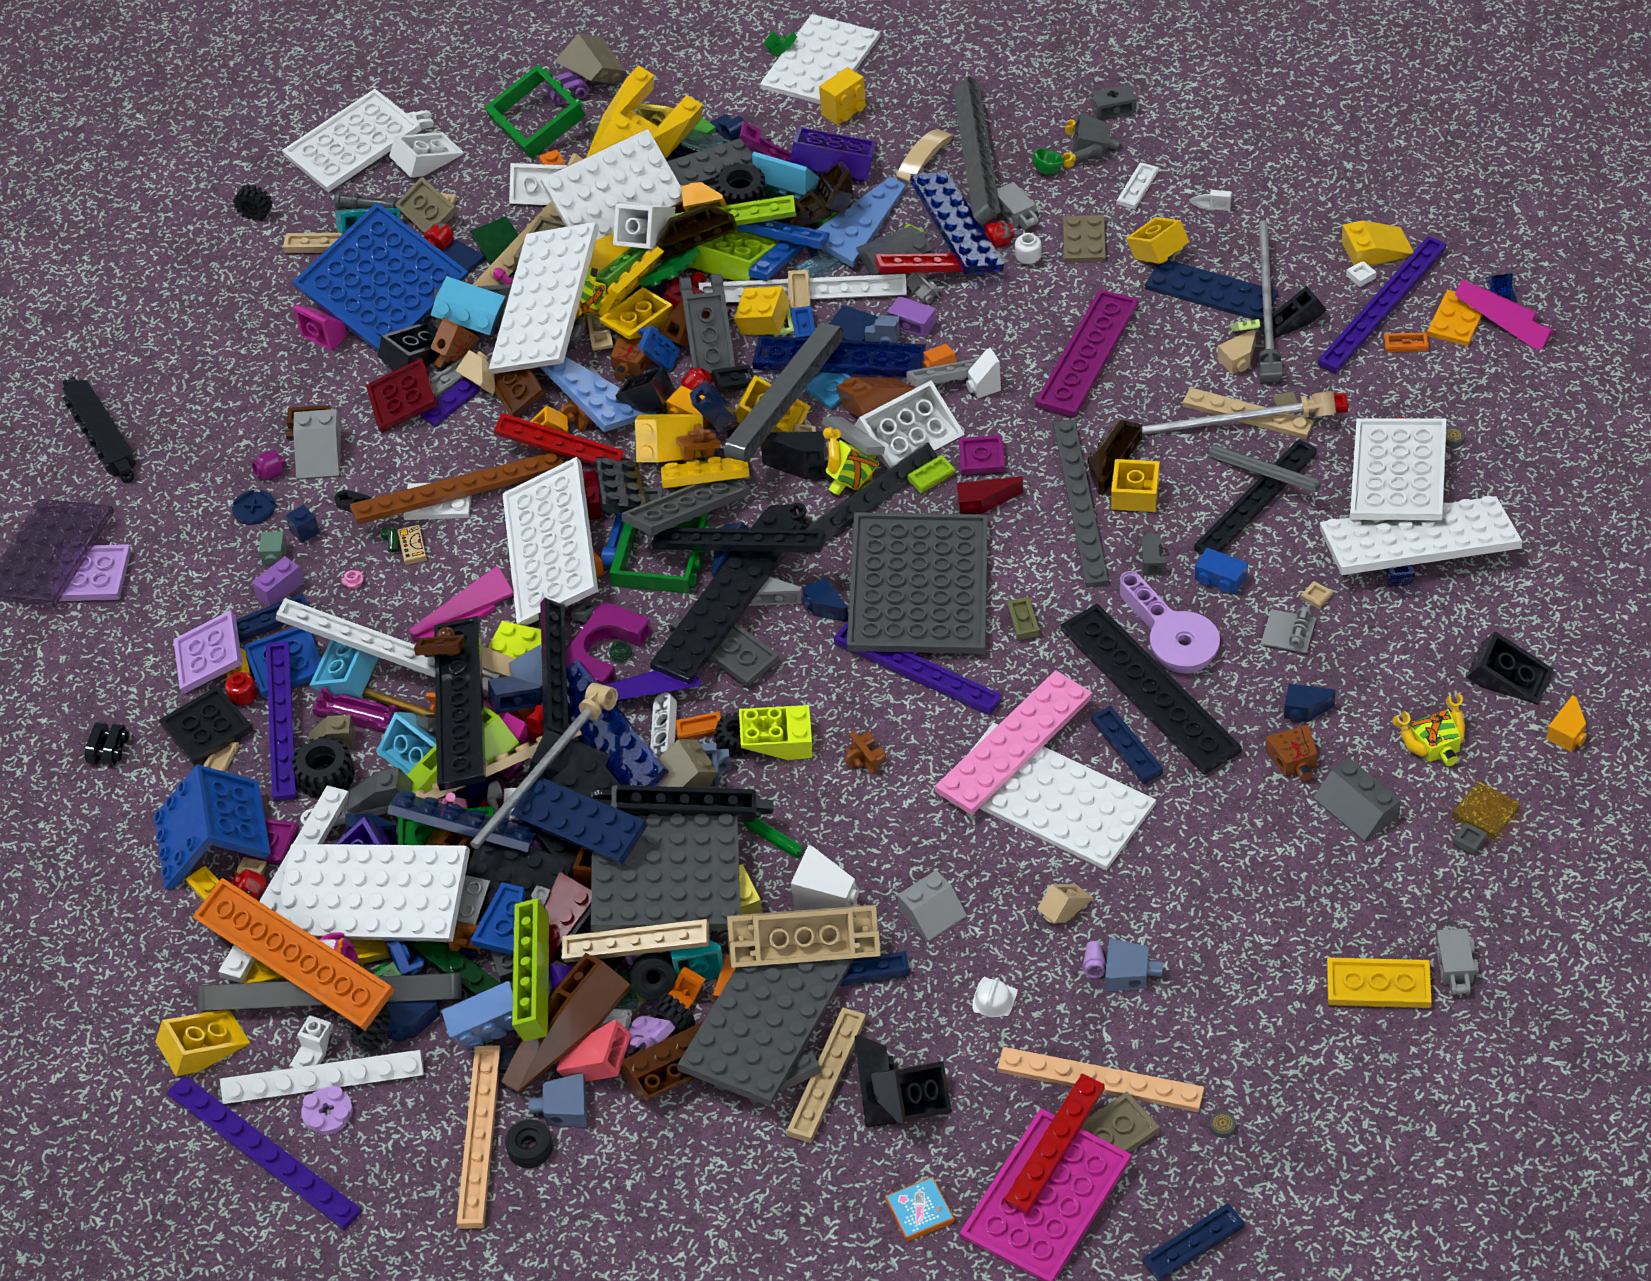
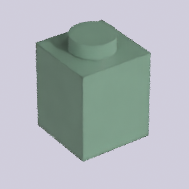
(272, 547)

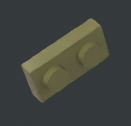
(1023, 618)

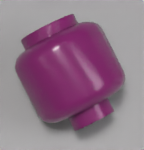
(268, 465)

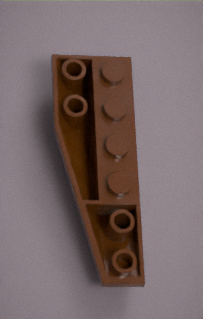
(573, 1013)
(656, 1068)

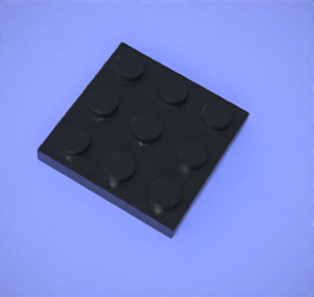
(206, 725)

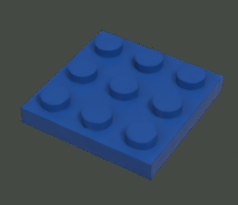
(303, 657)

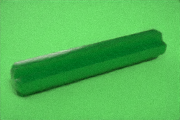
(775, 837)

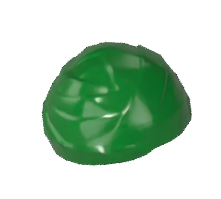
(1047, 161)

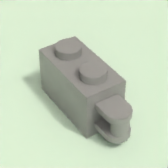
(1017, 206)
(1456, 959)

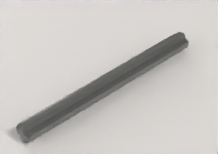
(1264, 468)

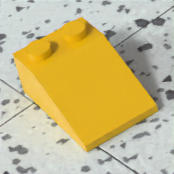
(1374, 242)
(637, 312)
(753, 394)
(658, 434)
(199, 1040)

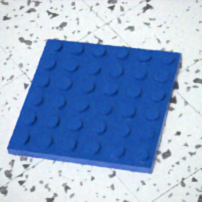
(378, 276)

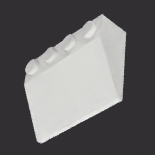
(910, 422)

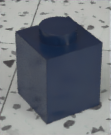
(302, 524)

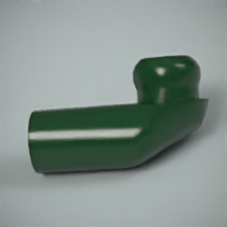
(393, 538)

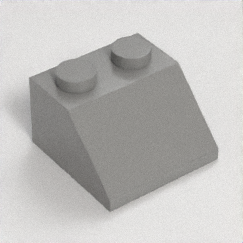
(931, 906)

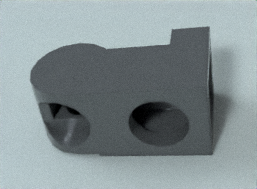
(1151, 550)

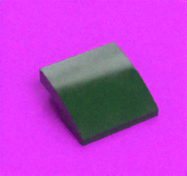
(494, 238)

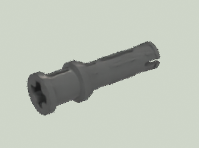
(358, 202)

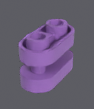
(573, 82)

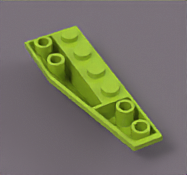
(497, 741)

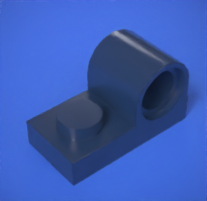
(728, 127)

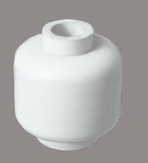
(1028, 248)

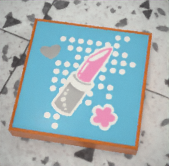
(919, 1209)

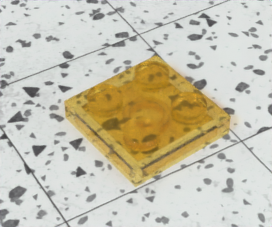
(1486, 809)

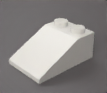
(423, 152)

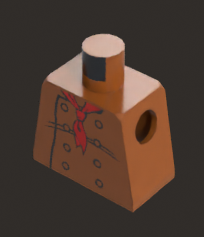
(451, 343)
(627, 358)
(1293, 752)

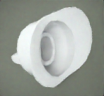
(993, 998)

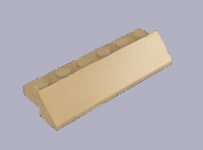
(803, 936)

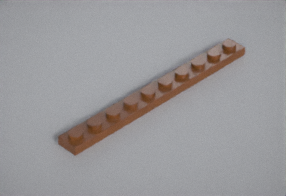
(453, 488)

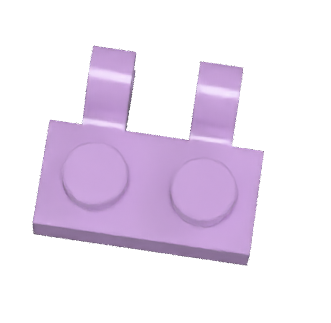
(648, 1032)

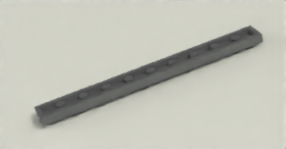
(1080, 504)

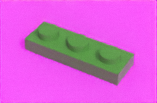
(620, 265)

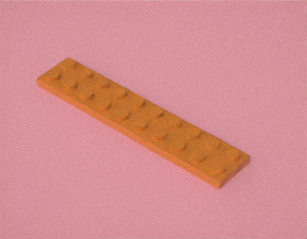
(294, 954)

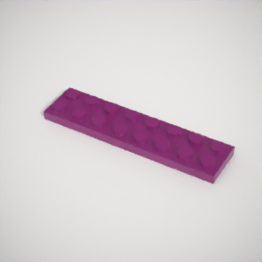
(1087, 353)

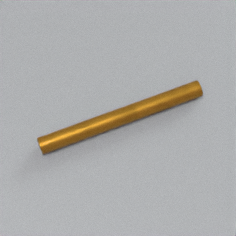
(401, 704)

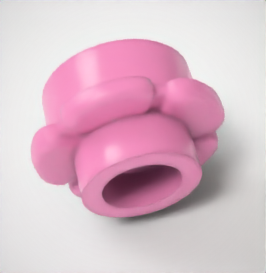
(356, 580)

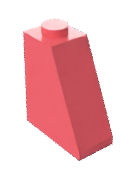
(598, 1054)

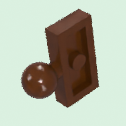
(444, 643)

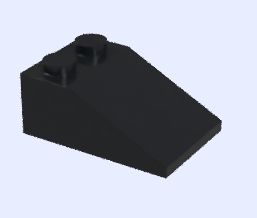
(408, 345)
(796, 454)
(1509, 669)

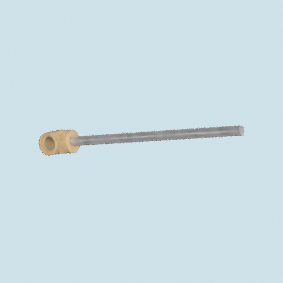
(1321, 404)
(596, 698)

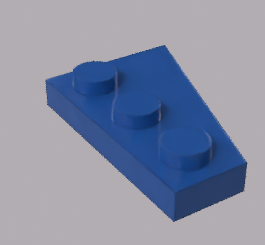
(497, 925)

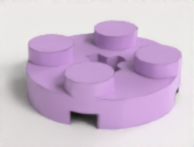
(326, 1097)

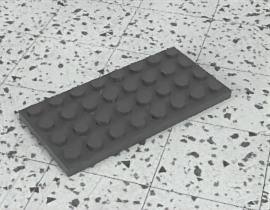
(762, 1026)

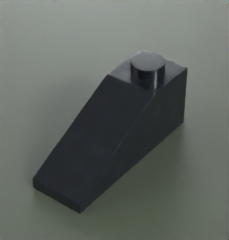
(1296, 313)

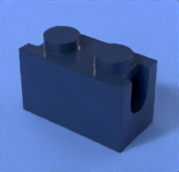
(713, 406)

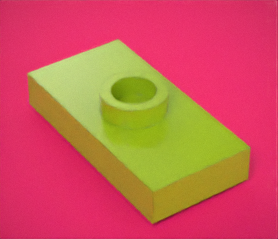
(931, 474)

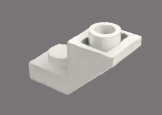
(314, 1042)

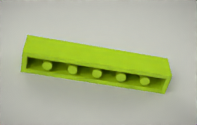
(530, 970)

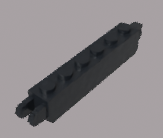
(99, 428)
(686, 801)

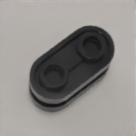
(106, 743)

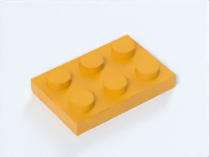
(1454, 320)

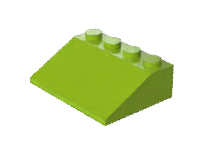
(732, 255)

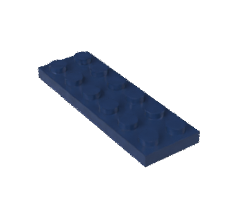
(1209, 289)
(455, 819)
(579, 820)

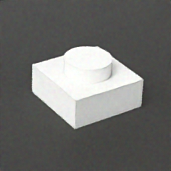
(1361, 273)

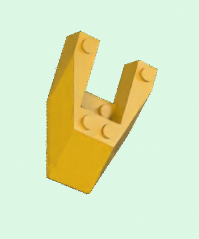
(621, 122)

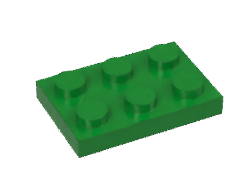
(670, 267)

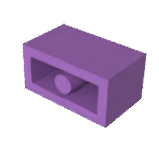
(914, 316)
(277, 582)

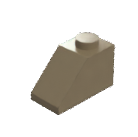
(336, 727)

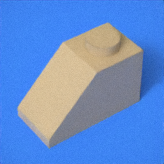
(1237, 352)
(476, 369)
(1063, 902)

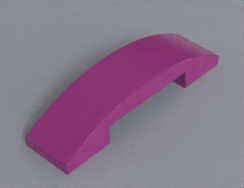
(751, 138)

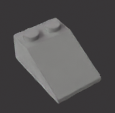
(317, 443)

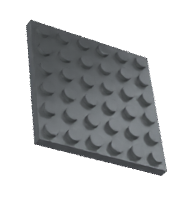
(673, 875)

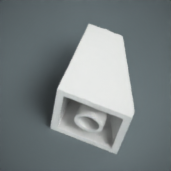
(640, 224)
(821, 884)

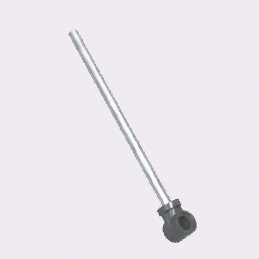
(1270, 359)

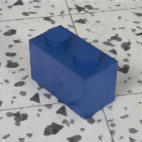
(1221, 571)

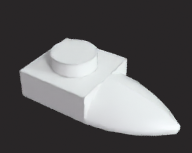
(1215, 200)

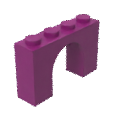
(605, 623)

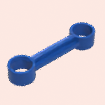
(609, 551)

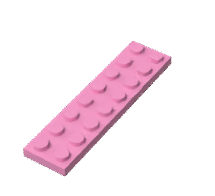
(1013, 742)

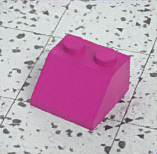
(319, 327)

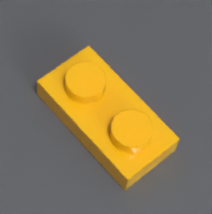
(202, 882)

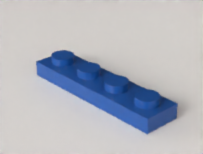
(775, 260)

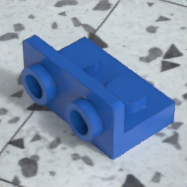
(657, 347)
(402, 958)

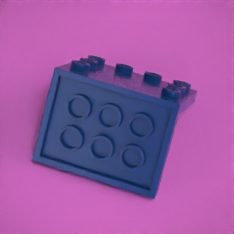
(209, 811)

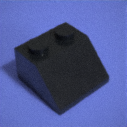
(647, 390)

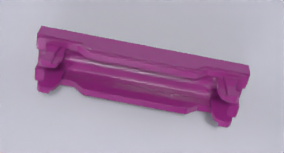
(362, 712)

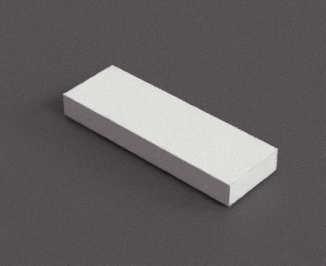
(1137, 185)

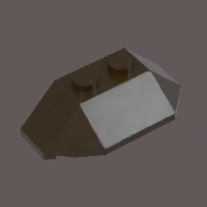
(836, 188)
(694, 229)
(1117, 444)

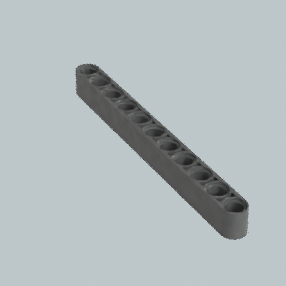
(976, 151)
(783, 392)
(287, 994)

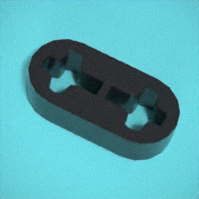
(351, 495)

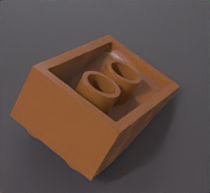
(865, 394)

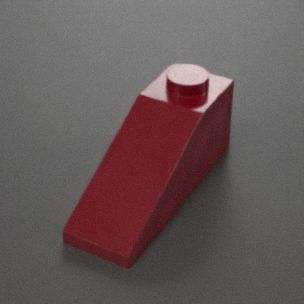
(592, 495)
(983, 495)

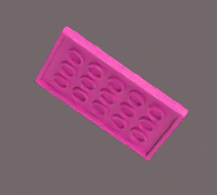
(1063, 1212)

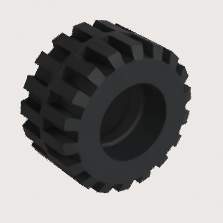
(741, 183)
(319, 753)

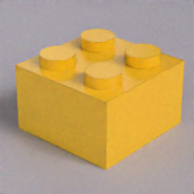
(842, 96)
(1157, 240)
(762, 310)
(1135, 485)

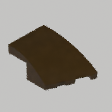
(808, 211)

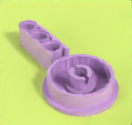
(1196, 633)

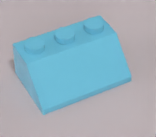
(786, 175)
(468, 305)
(343, 670)
(405, 742)

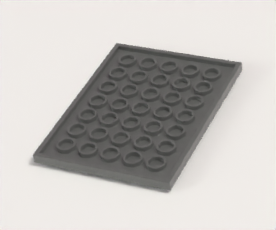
(918, 583)

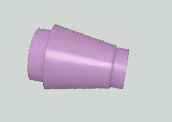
(1094, 960)

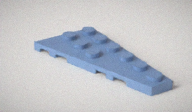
(861, 221)
(593, 395)

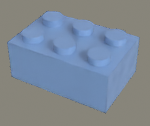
(481, 1016)

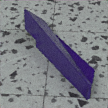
(648, 684)

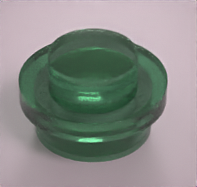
(620, 651)

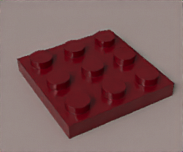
(401, 395)

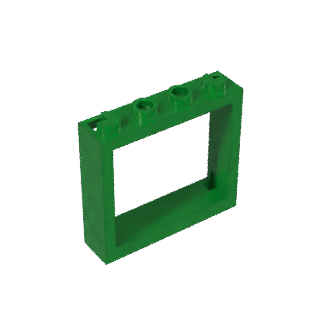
(552, 129)
(656, 582)

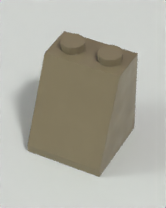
(591, 59)
(687, 765)

